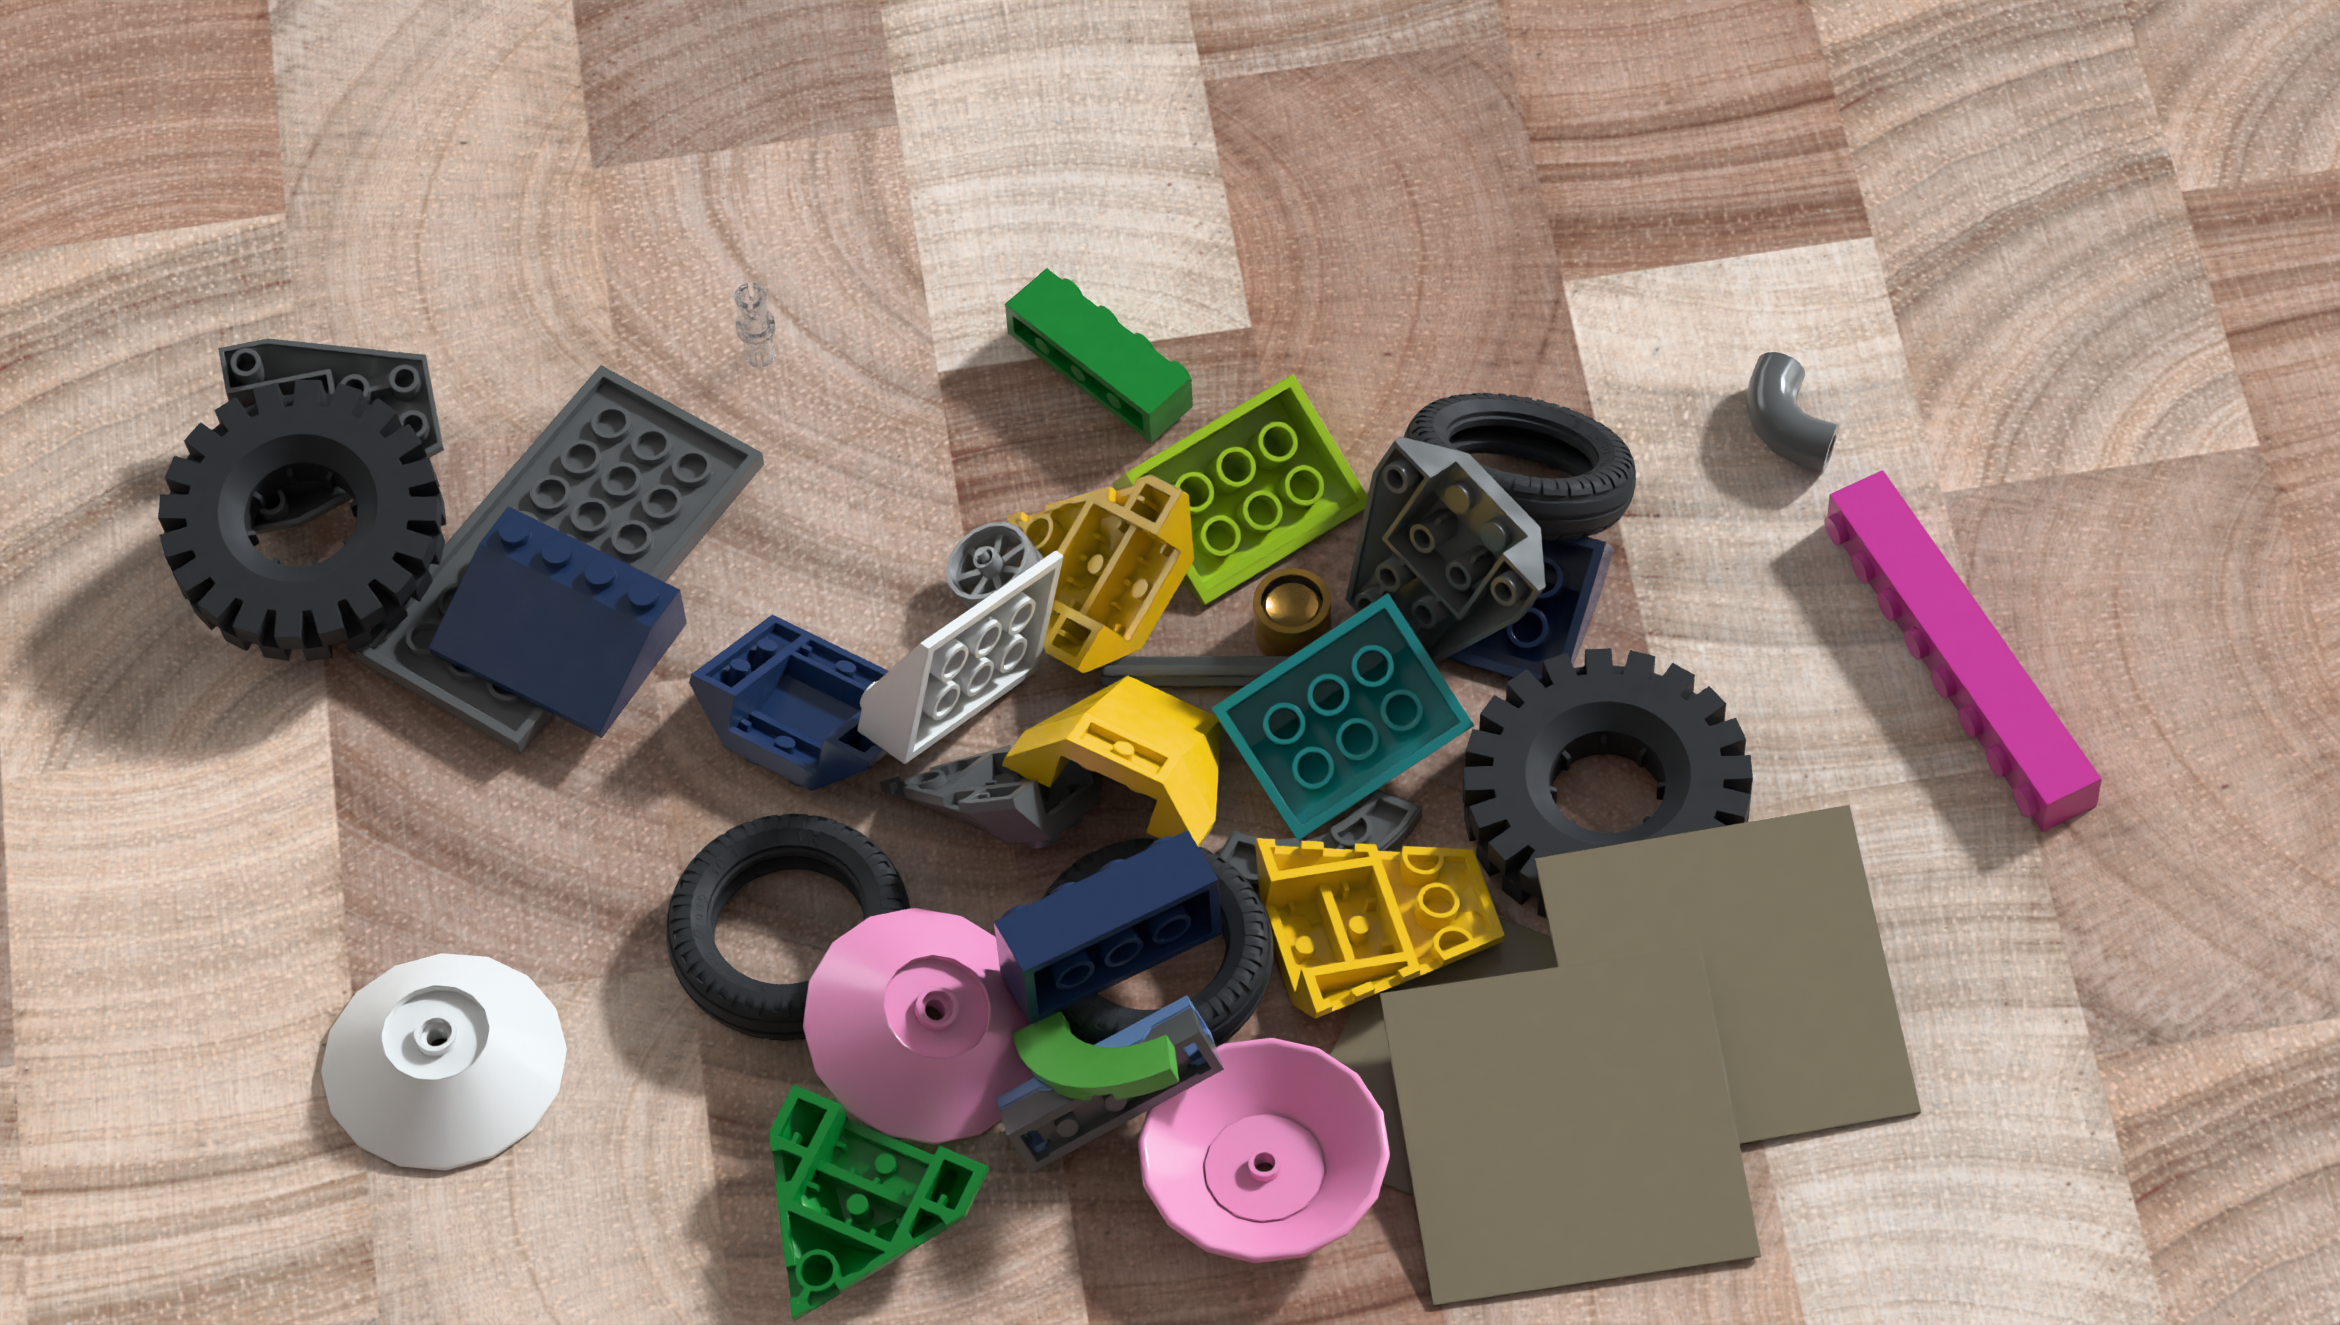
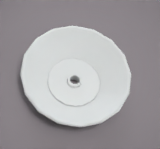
(451, 1099)

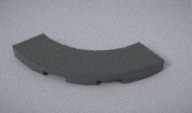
(1378, 821)

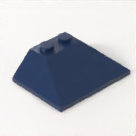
(790, 703)

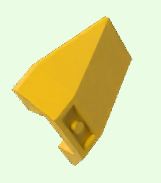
(1140, 741)

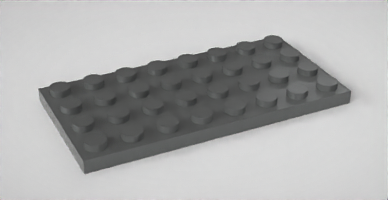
(606, 471)

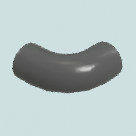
(1779, 418)

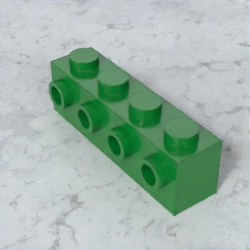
(1099, 354)

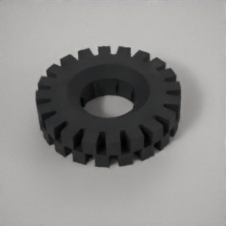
(276, 445)
(1588, 713)

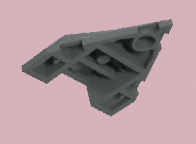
(1001, 800)

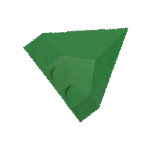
(856, 1197)

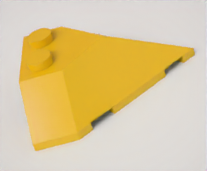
(1117, 570)

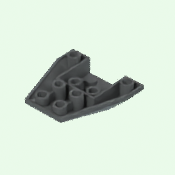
(391, 376)
(1445, 548)

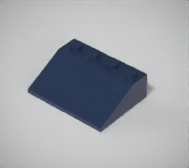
(1558, 616)
(558, 622)

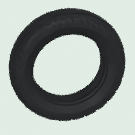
(1546, 433)
(730, 863)
(1237, 985)

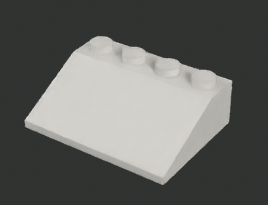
(962, 665)

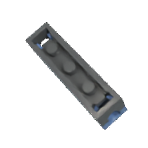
(1052, 1125)

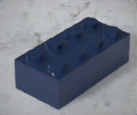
(1108, 926)

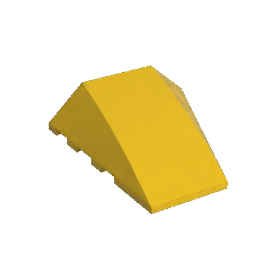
(1369, 917)

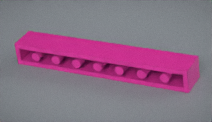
(1962, 651)

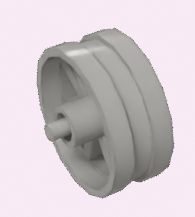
(986, 550)

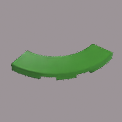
(1089, 1070)

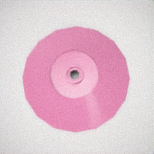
(884, 1052)
(1277, 1108)

